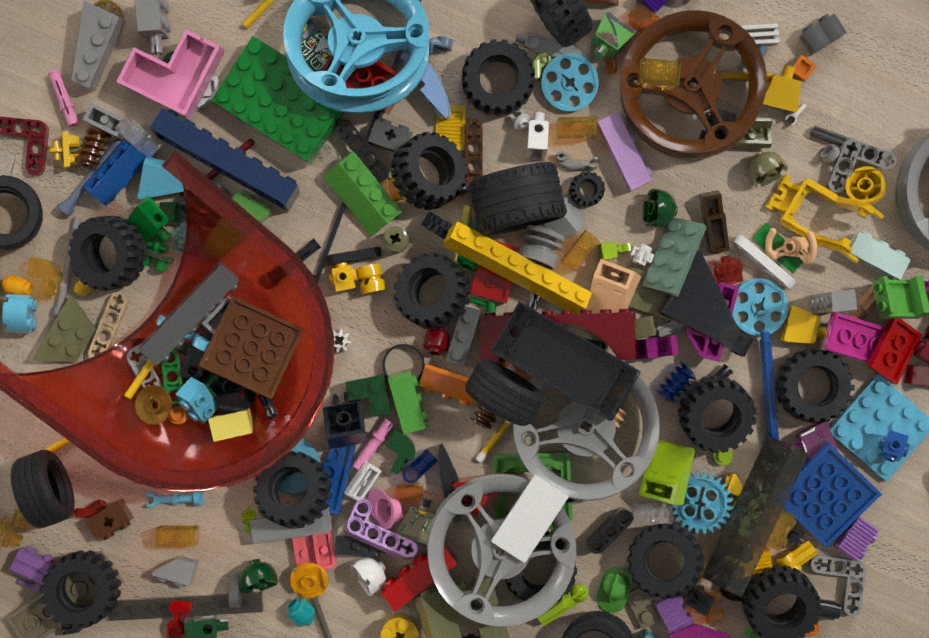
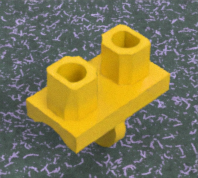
(67, 141)

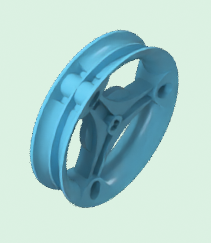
(357, 43)

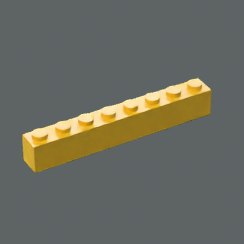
(516, 268)

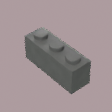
(463, 336)

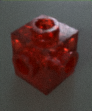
(728, 270)

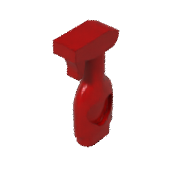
(175, 627)

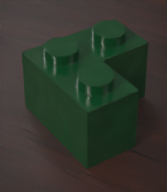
(375, 389)

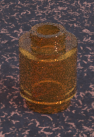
(409, 492)

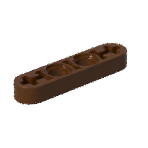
(474, 156)

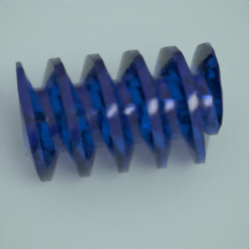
(676, 383)

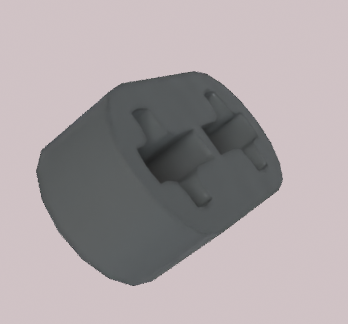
(235, 593)

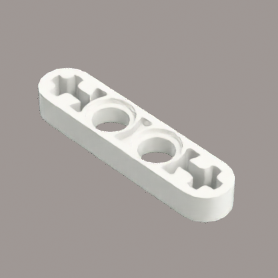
(764, 262)

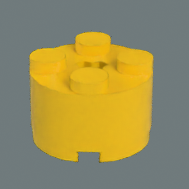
(402, 624)

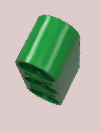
(168, 368)

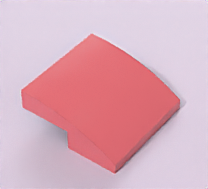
(314, 549)

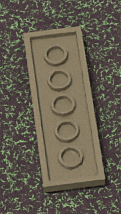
(33, 620)

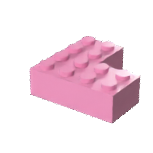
(179, 82)

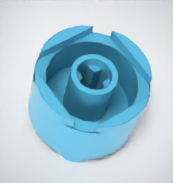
(19, 313)

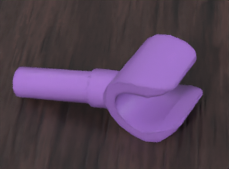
(34, 587)

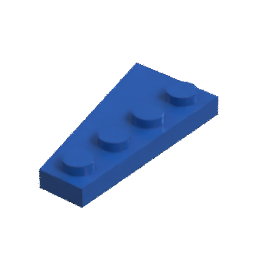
(338, 466)

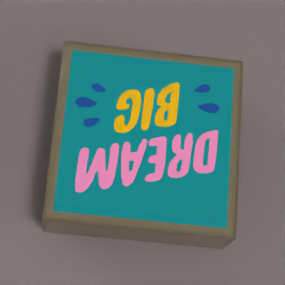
(308, 29)

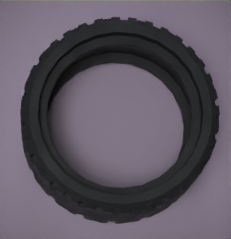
(517, 198)

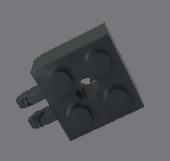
(344, 422)

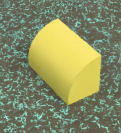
(231, 425)

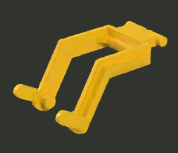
(792, 197)

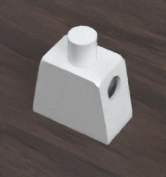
(537, 137)

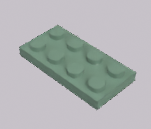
(674, 256)

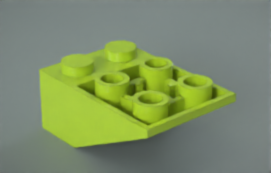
(668, 473)

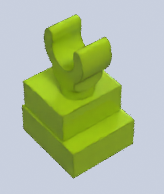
(609, 250)

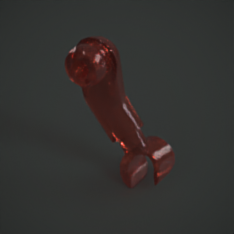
(90, 510)

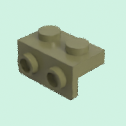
(758, 136)

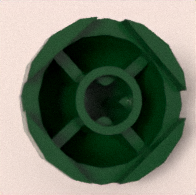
(659, 208)
(257, 576)

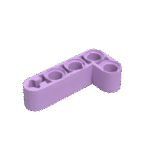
(381, 533)

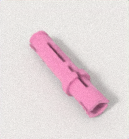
(63, 98)
(376, 439)

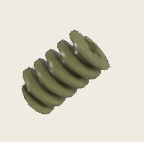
(394, 232)

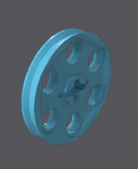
(571, 73)
(767, 305)

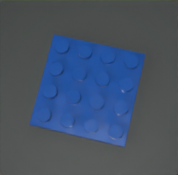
(829, 495)

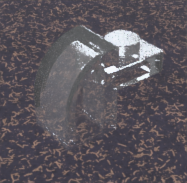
(138, 136)

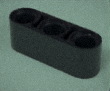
(612, 520)

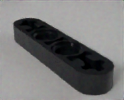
(364, 149)

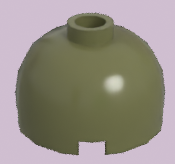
(766, 168)

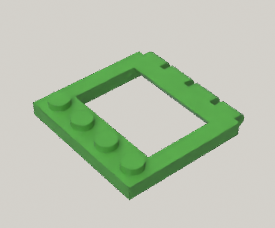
(512, 463)

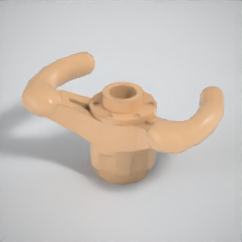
(793, 247)

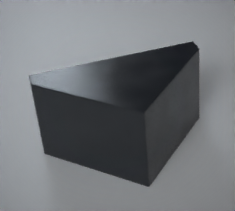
(235, 400)

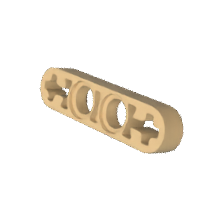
(105, 325)

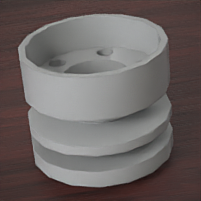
(542, 243)

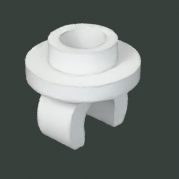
(521, 121)

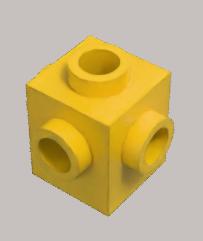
(349, 282)

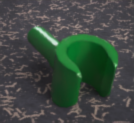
(490, 306)

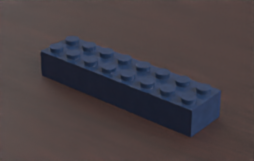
(224, 159)

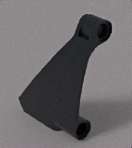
(705, 309)

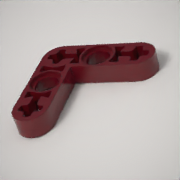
(33, 138)

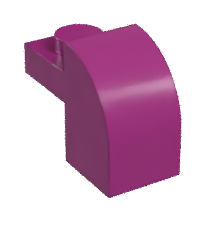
(657, 347)

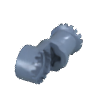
(440, 43)

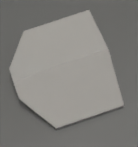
(571, 222)

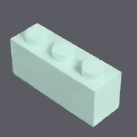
(879, 255)

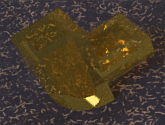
(48, 272)

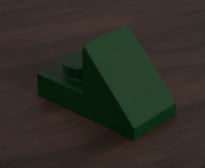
(173, 212)

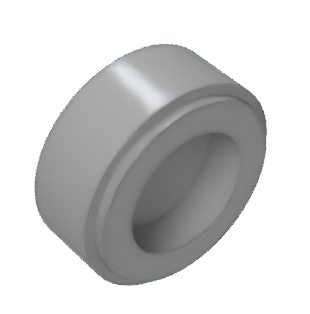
(830, 153)

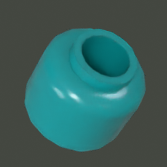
(300, 612)

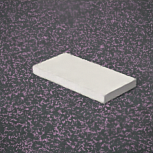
(529, 518)

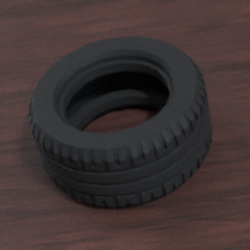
(34, 213)
(504, 392)
(42, 489)
(598, 621)

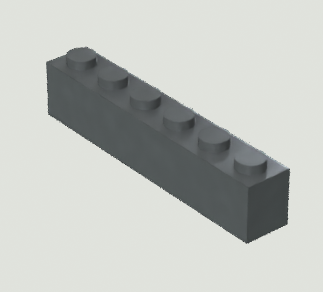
(188, 313)

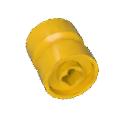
(371, 279)

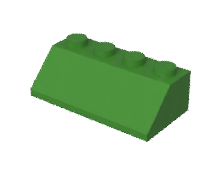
(362, 194)

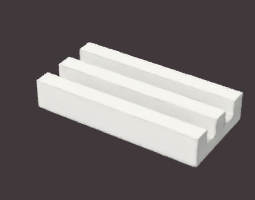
(774, 33)
(361, 480)

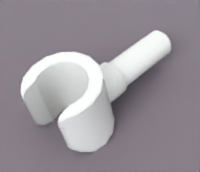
(795, 115)

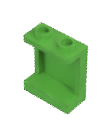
(901, 298)

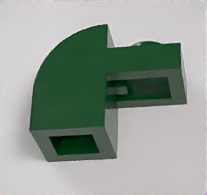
(402, 445)

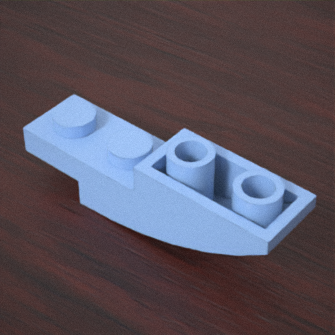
(433, 90)

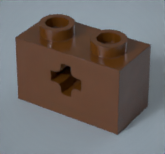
(99, 523)

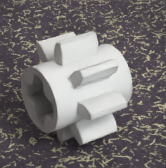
(642, 254)
(345, 341)

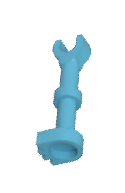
(197, 498)

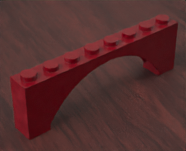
(615, 329)

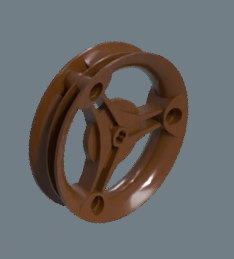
(702, 73)

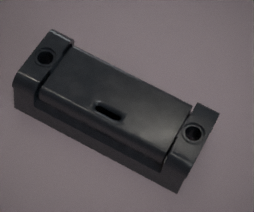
(565, 361)

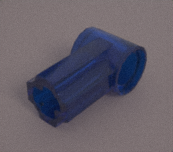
(420, 465)

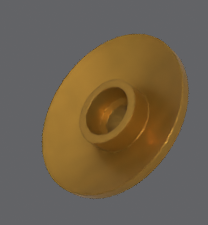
(146, 406)

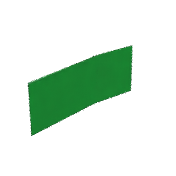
(790, 262)

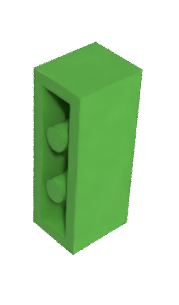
(408, 401)

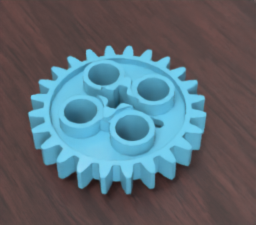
(718, 506)

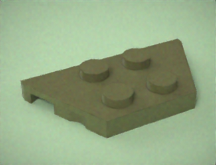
(67, 334)

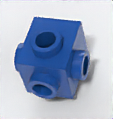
(895, 440)

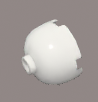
(370, 575)

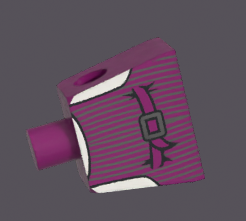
(814, 437)

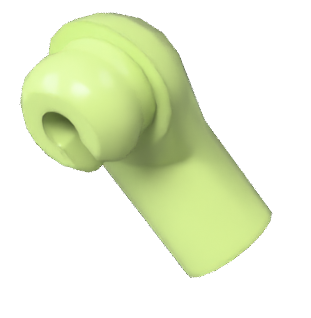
(539, 62)

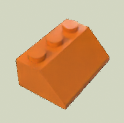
(445, 382)

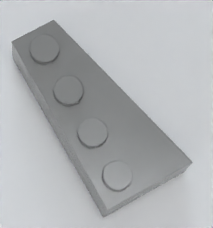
(95, 44)

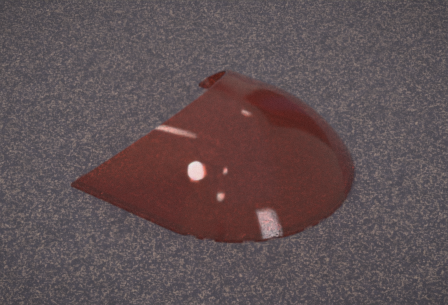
(88, 397)

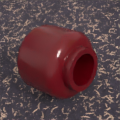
(436, 341)

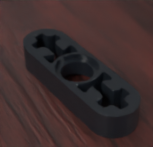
(352, 256)

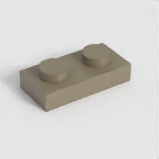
(642, 608)

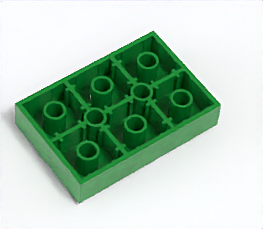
(270, 101)

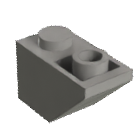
(179, 570)

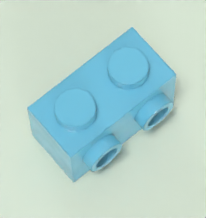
(197, 400)

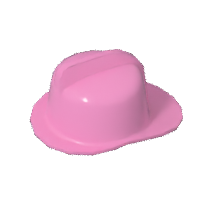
(384, 509)

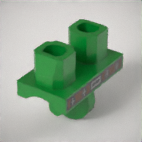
(162, 260)

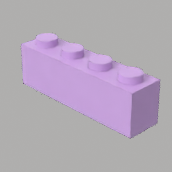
(624, 152)

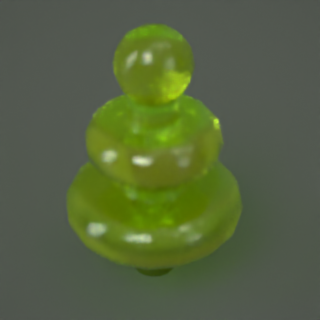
(247, 515)

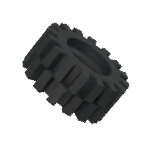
(587, 177)
(436, 225)

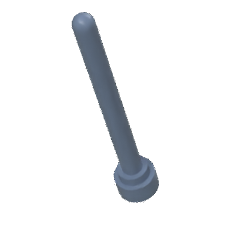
(68, 205)

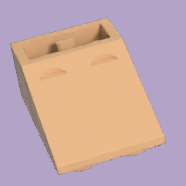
(612, 287)

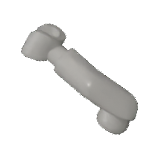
(572, 164)

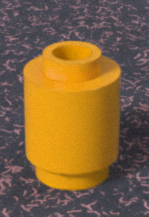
(17, 285)

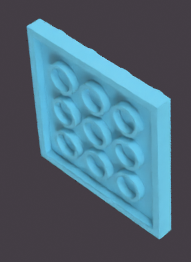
(871, 416)

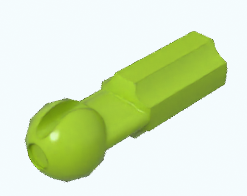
(577, 594)

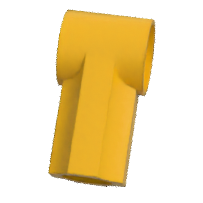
(797, 556)

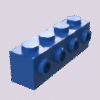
(115, 173)

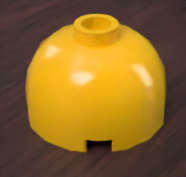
(866, 185)

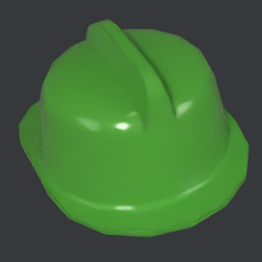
(614, 589)

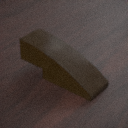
(715, 221)

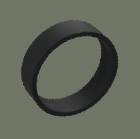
(384, 359)

